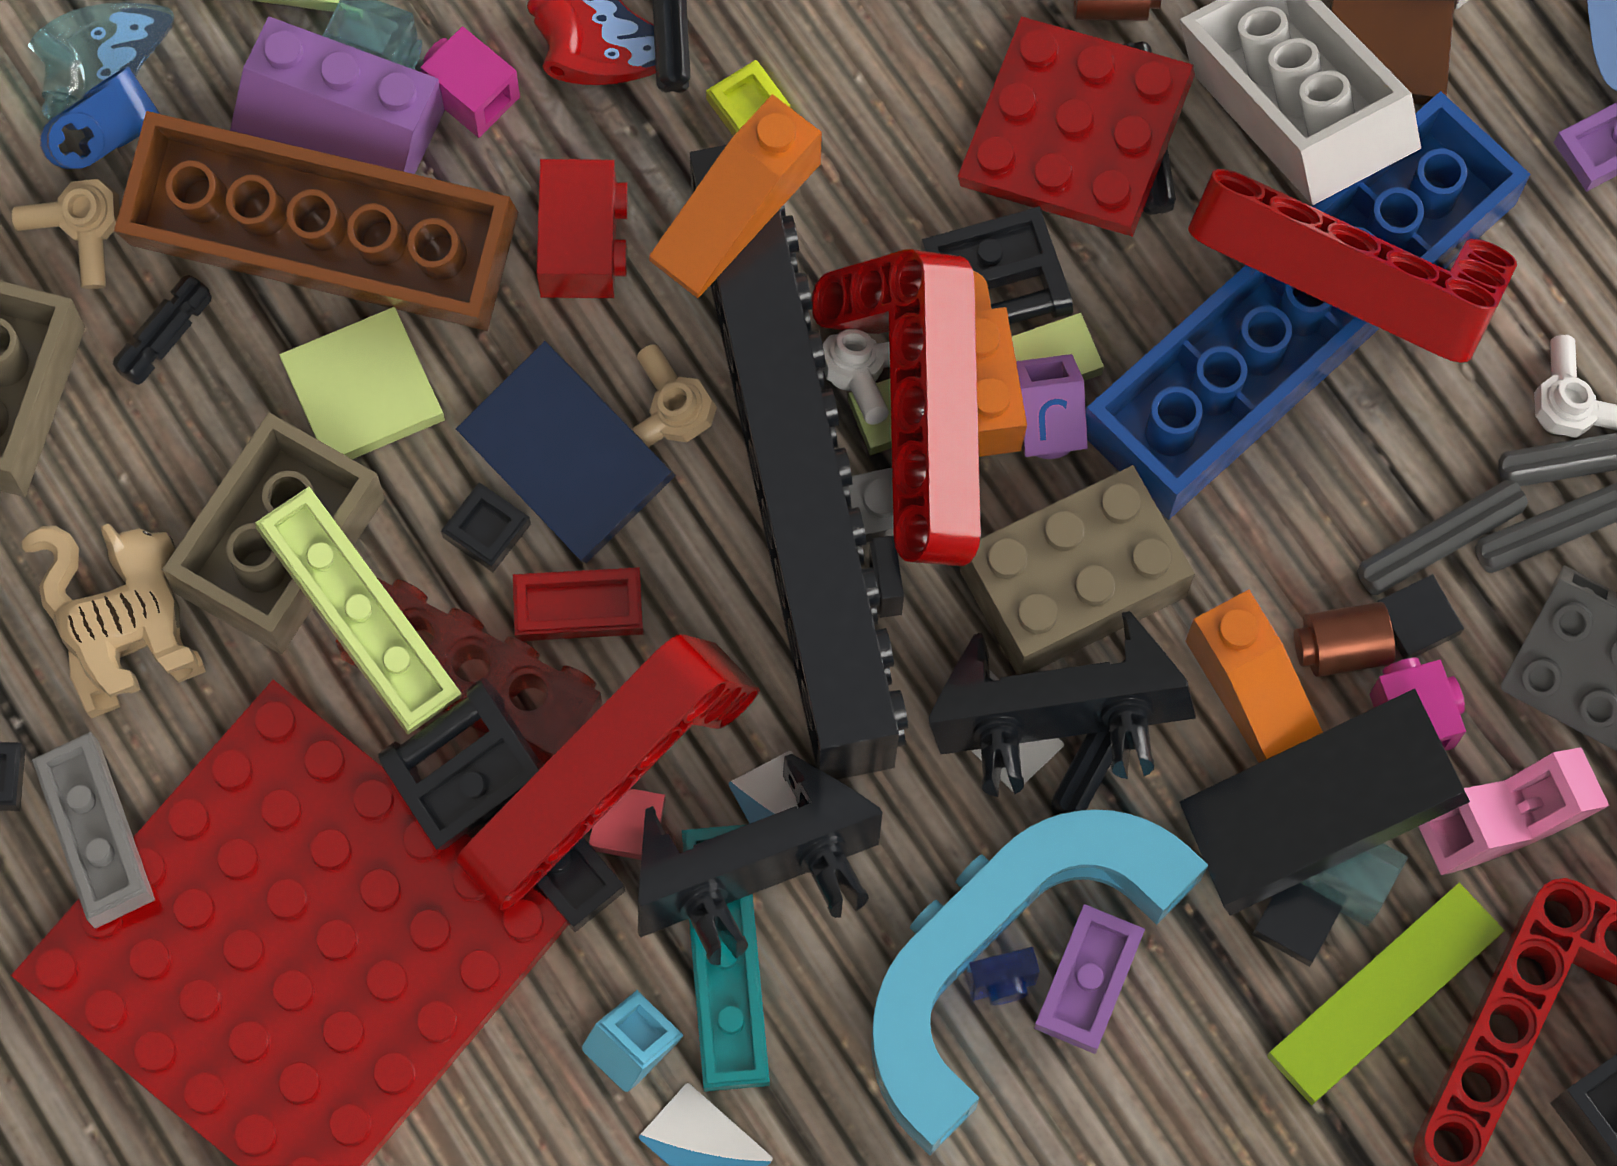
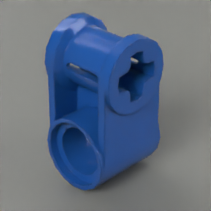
(107, 115)

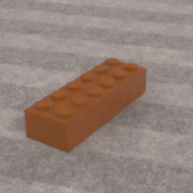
(317, 220)

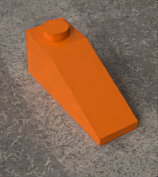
(739, 195)
(1253, 676)

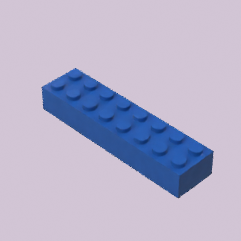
(1267, 344)

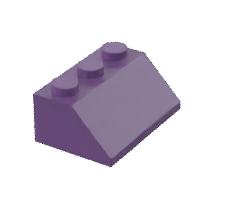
(335, 99)

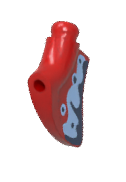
(594, 41)

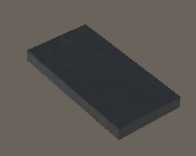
(1323, 802)

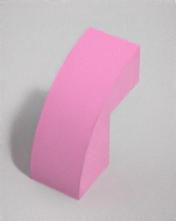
(1515, 812)

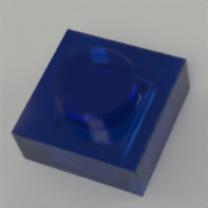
(1003, 976)

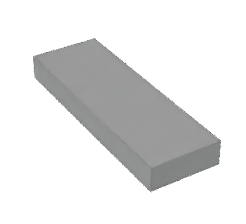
(93, 830)

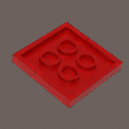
(1076, 126)

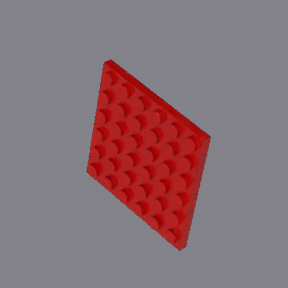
(297, 950)

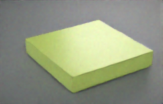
(362, 385)

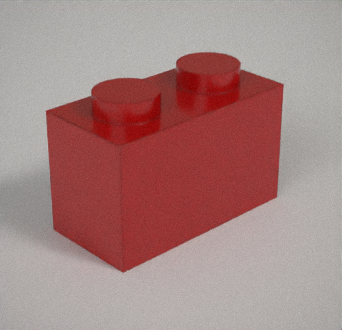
(578, 228)

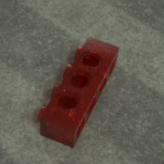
(512, 669)

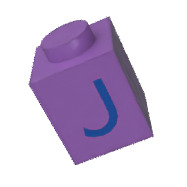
(1053, 406)

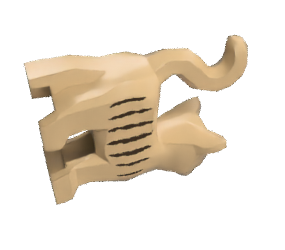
(115, 622)

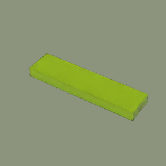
(1385, 993)

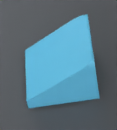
(631, 1041)

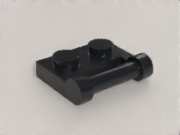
(1010, 252)
(472, 782)

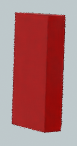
(577, 604)

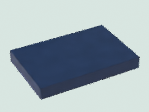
(565, 452)

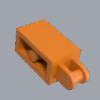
(999, 393)

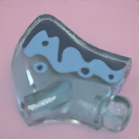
(94, 44)

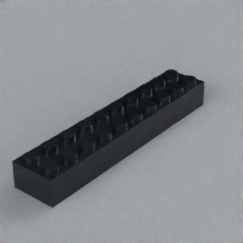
(805, 501)

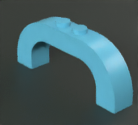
(1092, 845)

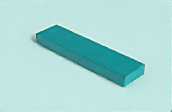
(729, 999)

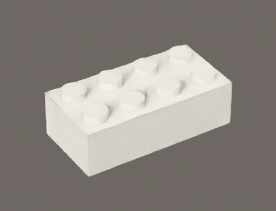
(1302, 90)

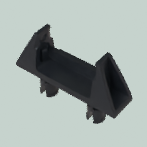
(1058, 704)
(801, 840)

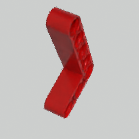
(1354, 269)
(931, 325)
(675, 688)
(1525, 1005)

